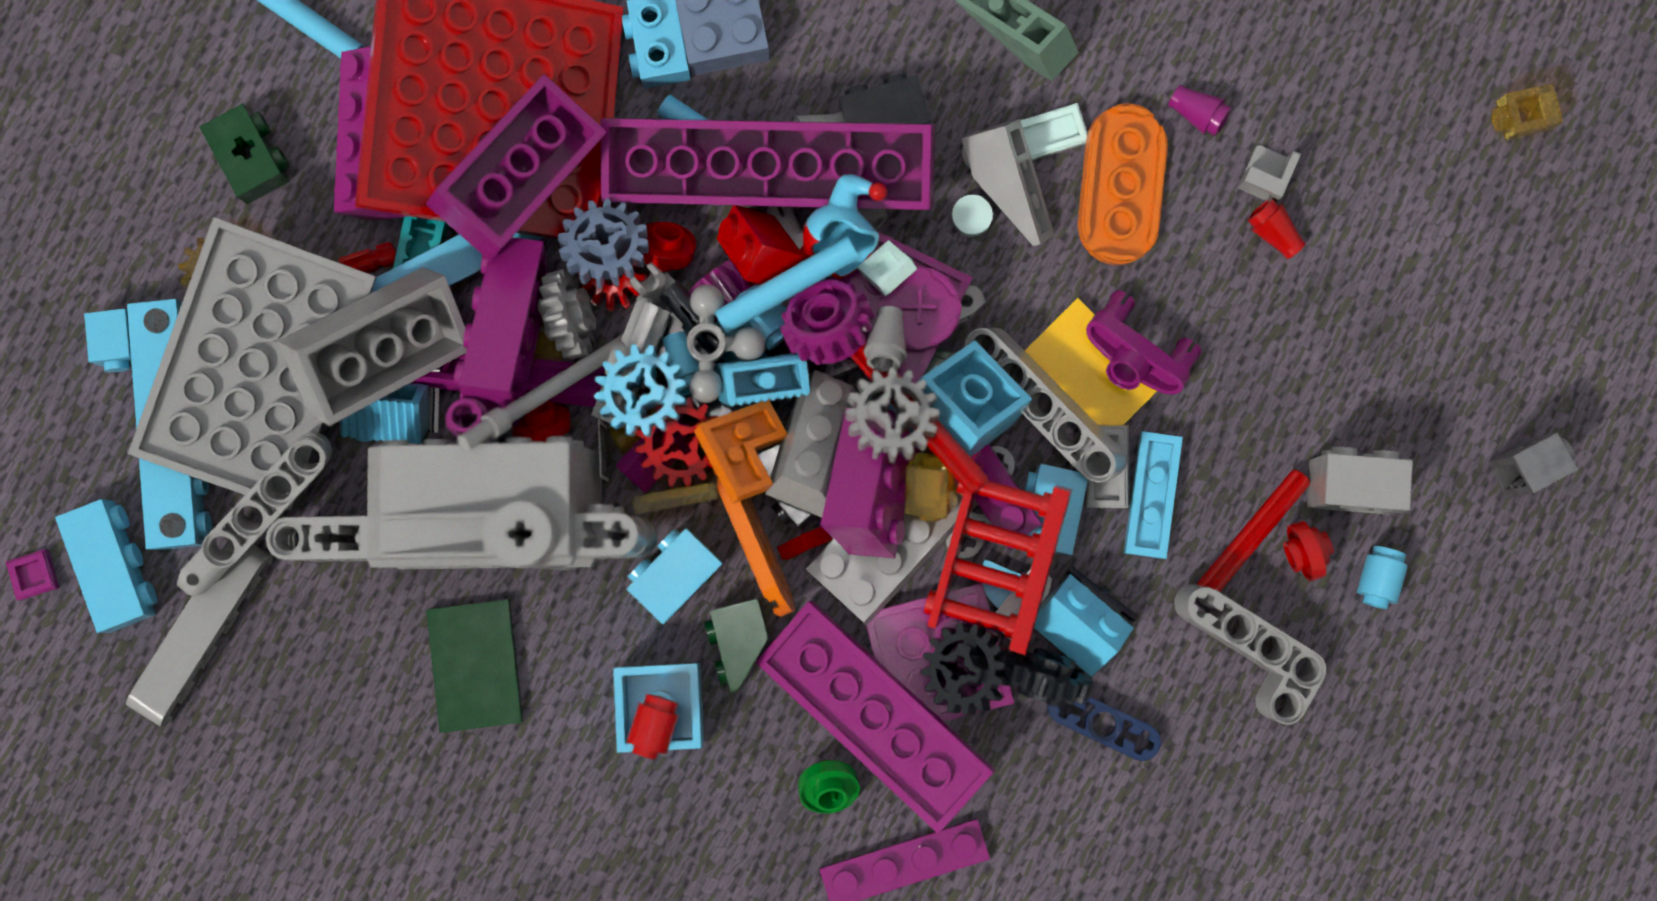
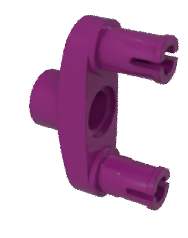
(1133, 356)

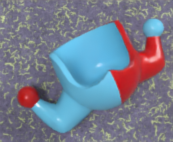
(841, 220)

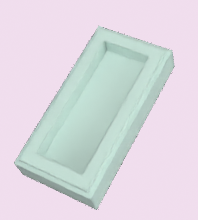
(1054, 131)

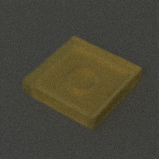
(675, 497)

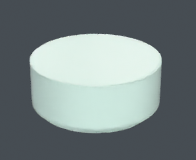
(972, 215)

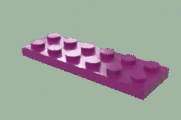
(875, 716)

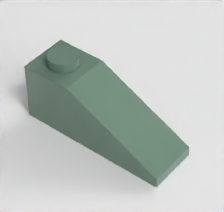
(1027, 32)

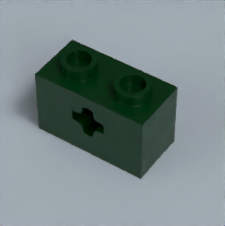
(229, 137)

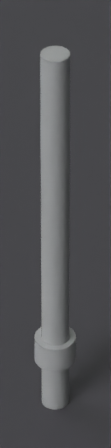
(499, 420)

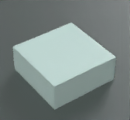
(887, 268)

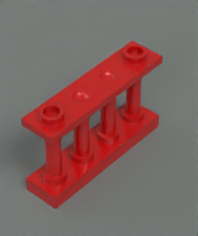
(1027, 586)

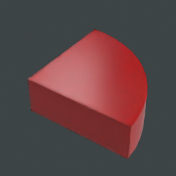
(803, 543)

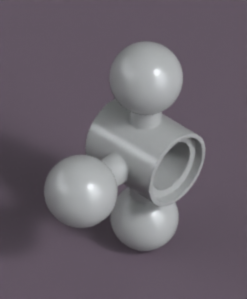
(747, 343)

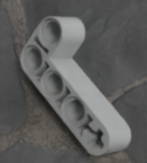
(1248, 642)

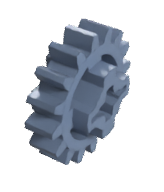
(584, 249)

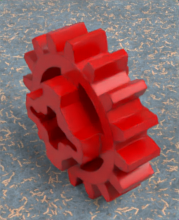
(662, 453)

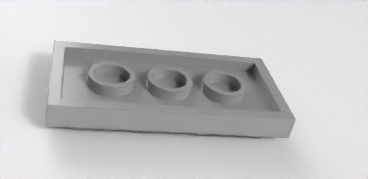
(871, 582)

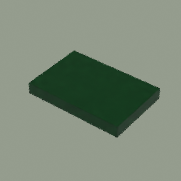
(474, 666)

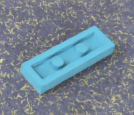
(1153, 495)

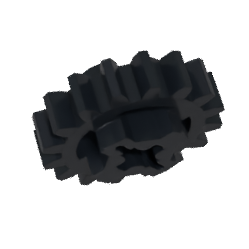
(1048, 677)
(953, 682)

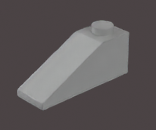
(1007, 174)

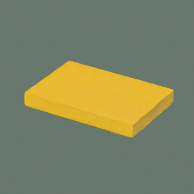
(1081, 369)

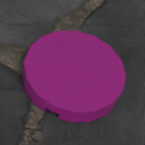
(928, 306)

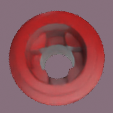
(1275, 227)

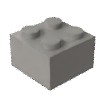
(1360, 483)

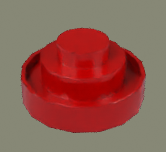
(669, 246)
(544, 422)
(1307, 550)

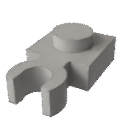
(653, 287)

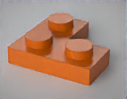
(733, 444)

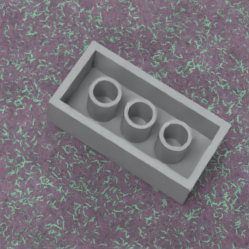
(375, 345)

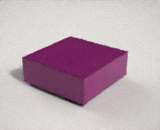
(32, 575)

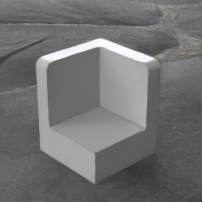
(1268, 173)

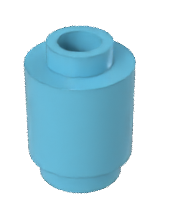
(1382, 577)

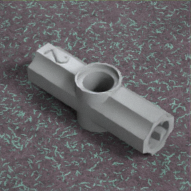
(643, 329)

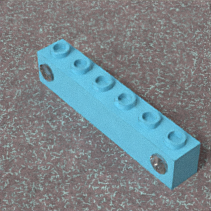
(170, 499)

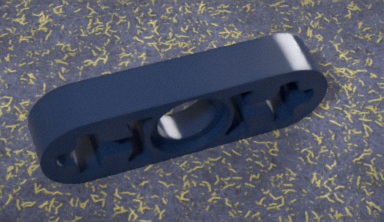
(1126, 747)

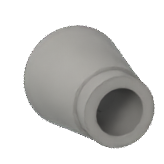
(886, 341)

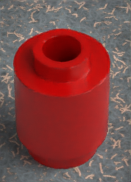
(653, 726)

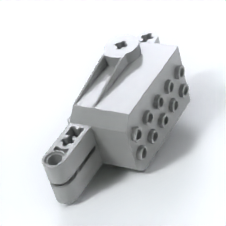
(474, 510)

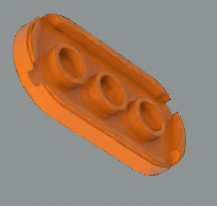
(1122, 184)
(759, 552)

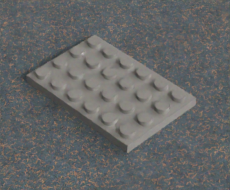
(223, 388)

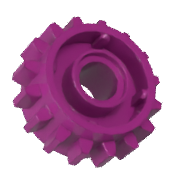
(827, 322)

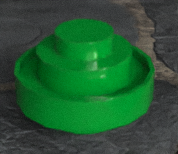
(828, 787)

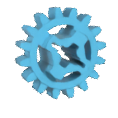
(644, 371)

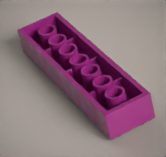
(764, 161)

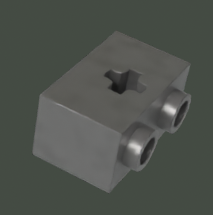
(1534, 465)

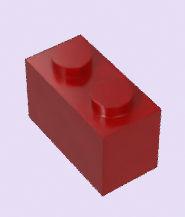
(757, 244)

